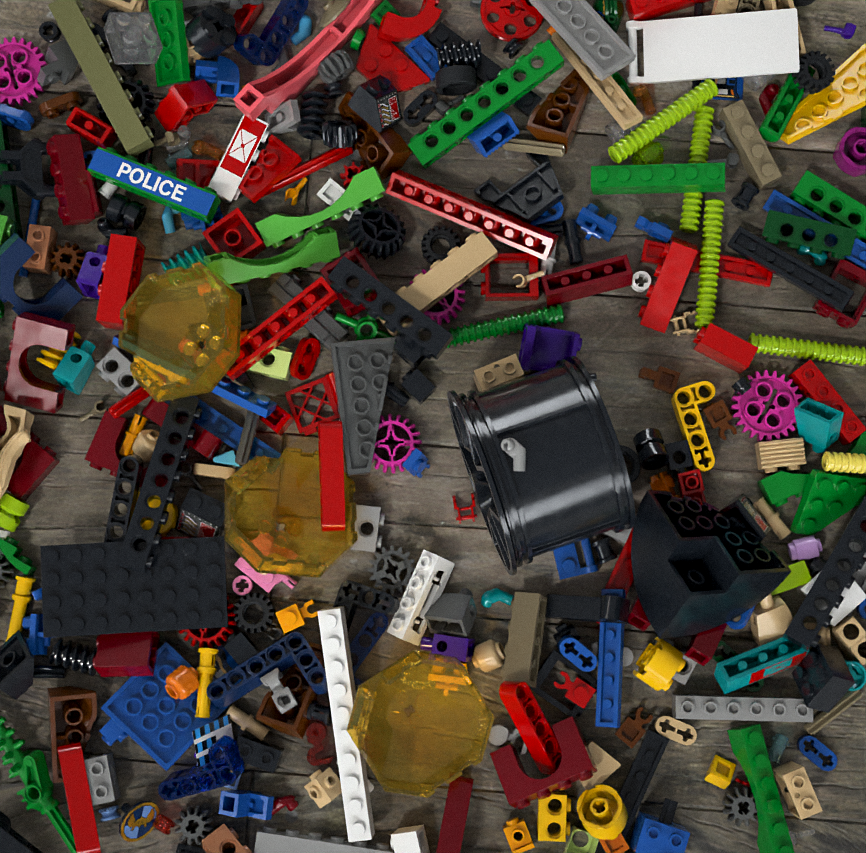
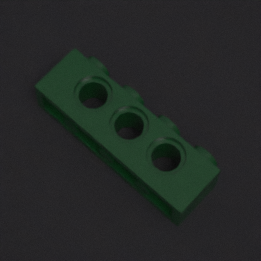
(844, 235)

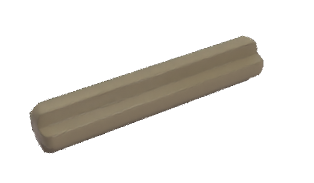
(534, 146)
(824, 718)

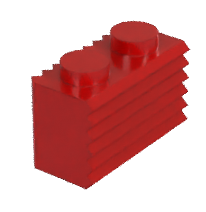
(91, 128)

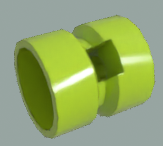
(11, 510)

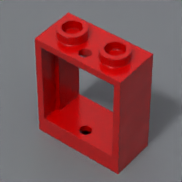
(508, 258)

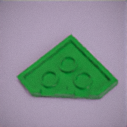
(826, 499)

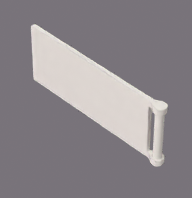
(715, 46)

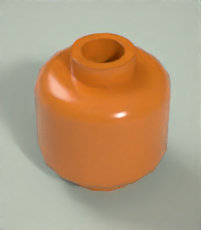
(182, 682)

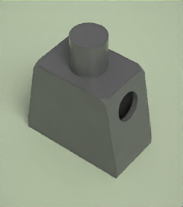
(452, 614)

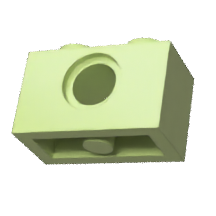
(280, 366)

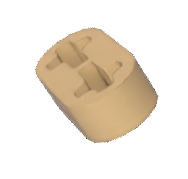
(212, 471)
(673, 735)

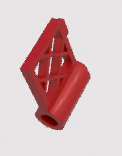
(330, 392)

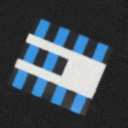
(207, 735)

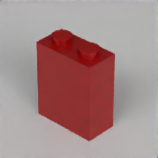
(724, 348)

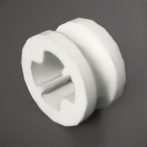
(645, 276)

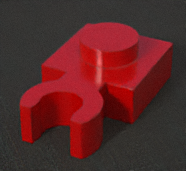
(577, 691)

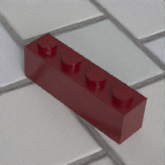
(70, 179)
(587, 280)

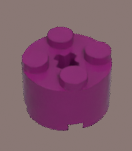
(846, 152)

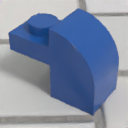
(223, 73)
(246, 803)

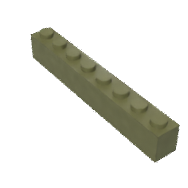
(101, 76)

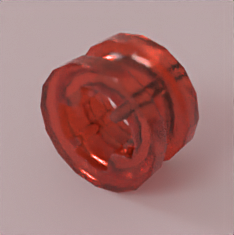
(163, 824)

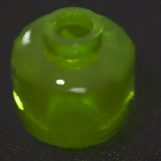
(649, 154)

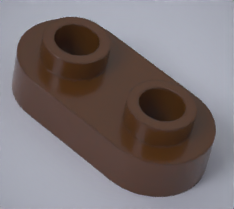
(60, 104)

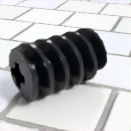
(460, 54)
(311, 114)
(73, 657)

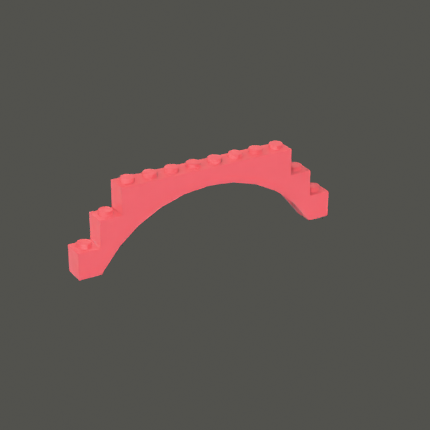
(299, 71)

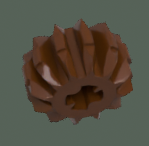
(60, 263)

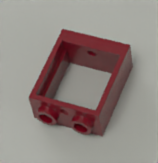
(354, 256)
(854, 274)

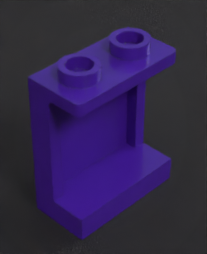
(545, 346)

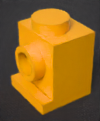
(515, 825)

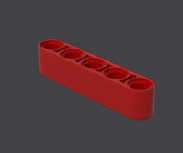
(331, 476)
(531, 725)
(78, 798)

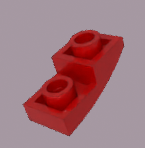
(692, 485)

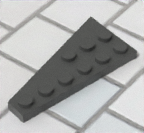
(360, 388)

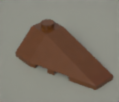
(561, 112)
(383, 150)
(70, 720)
(295, 720)

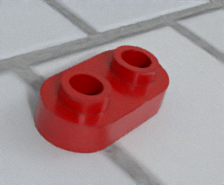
(305, 359)

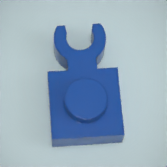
(656, 230)
(416, 463)

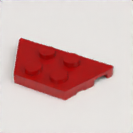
(385, 59)

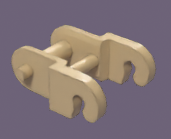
(675, 321)

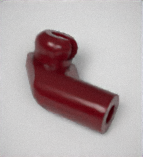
(767, 97)
(288, 801)

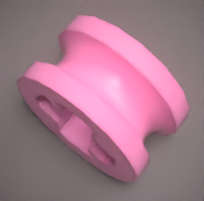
(238, 580)

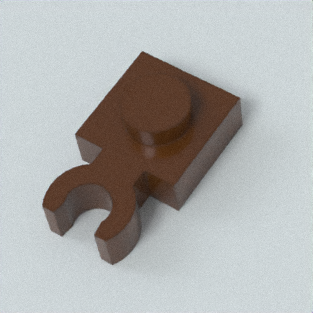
(717, 416)
(631, 730)

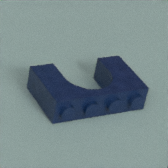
(53, 304)

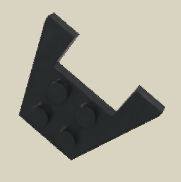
(528, 196)

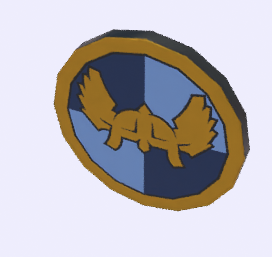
(138, 820)

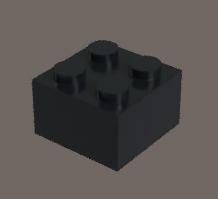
(823, 678)

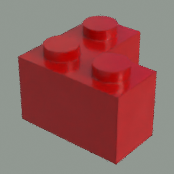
(184, 103)

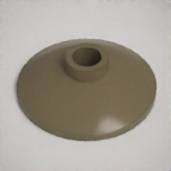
(332, 11)

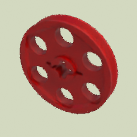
(501, 8)

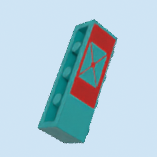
(758, 664)

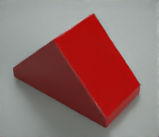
(278, 420)

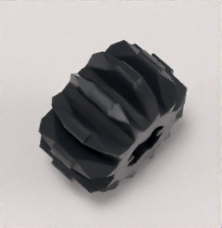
(339, 133)

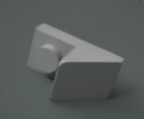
(284, 118)

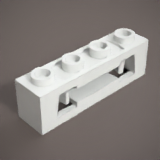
(420, 597)

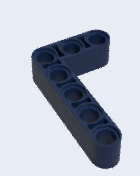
(266, 660)

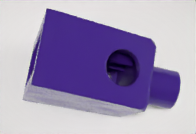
(90, 272)
(457, 647)

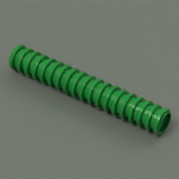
(506, 325)

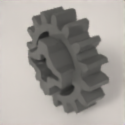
(386, 555)

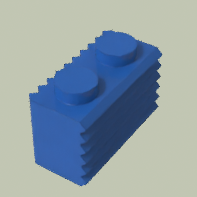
(493, 134)

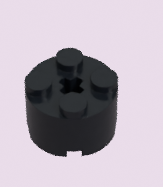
(211, 31)

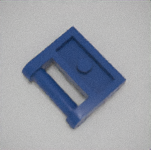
(568, 563)

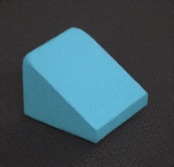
(227, 459)

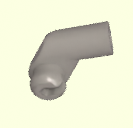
(516, 451)

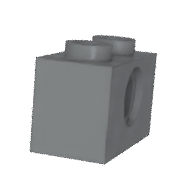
(371, 515)
(102, 779)

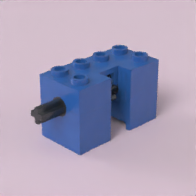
(659, 833)

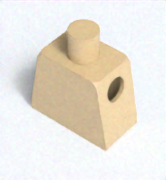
(770, 619)
(605, 765)

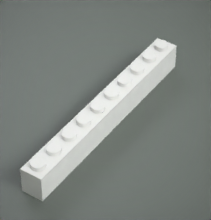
(341, 697)

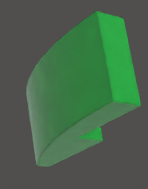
(11, 550)

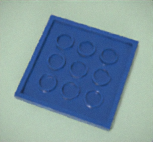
(153, 717)

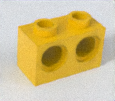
(546, 816)

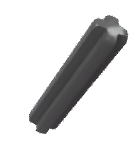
(247, 438)

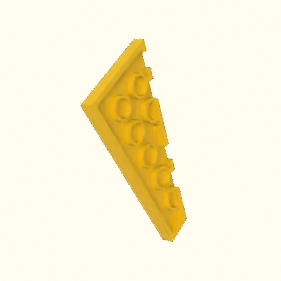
(837, 100)

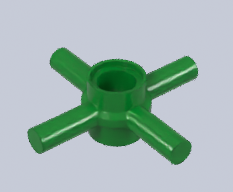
(357, 324)

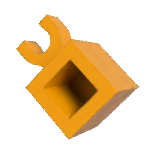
(294, 616)

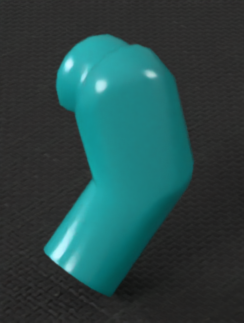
(495, 595)

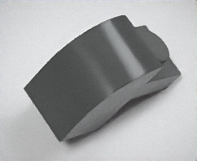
(61, 64)

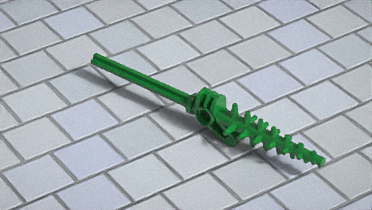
(37, 782)

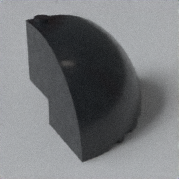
(697, 565)

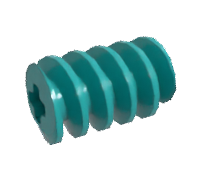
(188, 260)

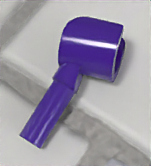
(846, 32)

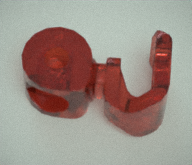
(315, 735)

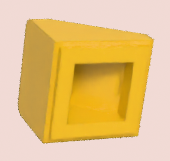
(720, 772)

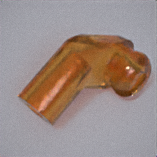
(643, 93)
(202, 146)

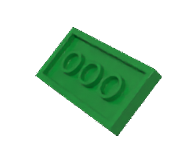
(172, 63)

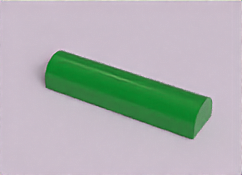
(782, 109)

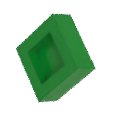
(383, 8)

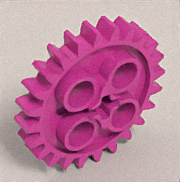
(29, 67)
(784, 415)

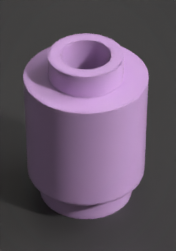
(804, 548)

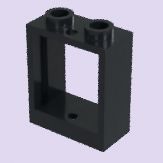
(545, 669)

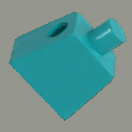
(75, 367)
(818, 424)

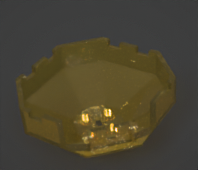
(168, 321)
(285, 493)
(436, 740)

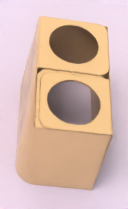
(844, 643)

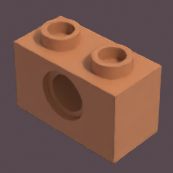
(42, 241)
(222, 839)

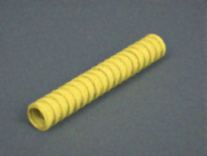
(844, 462)

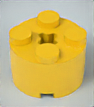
(659, 664)
(602, 812)

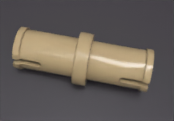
(772, 518)
(247, 722)

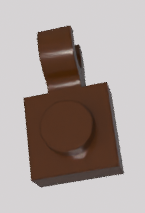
(663, 379)

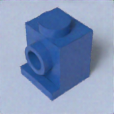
(112, 733)

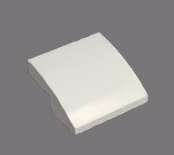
(852, 599)

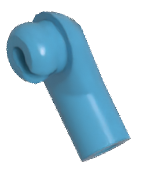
(304, 30)
(167, 218)

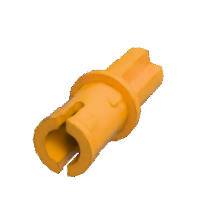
(131, 434)

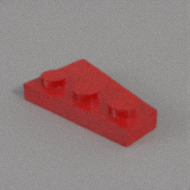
(271, 167)

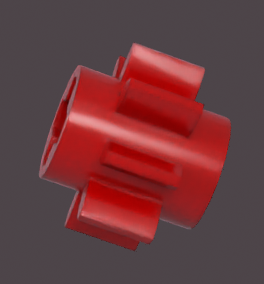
(350, 170)

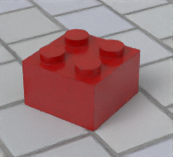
(234, 236)

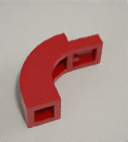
(405, 29)

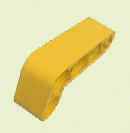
(698, 427)

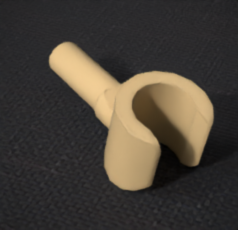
(527, 278)

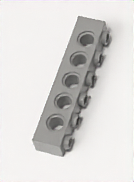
(740, 708)

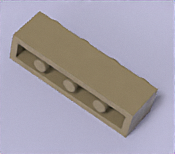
(750, 145)
(524, 638)

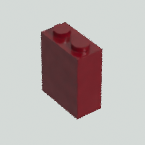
(126, 654)

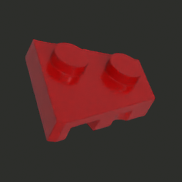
(196, 170)

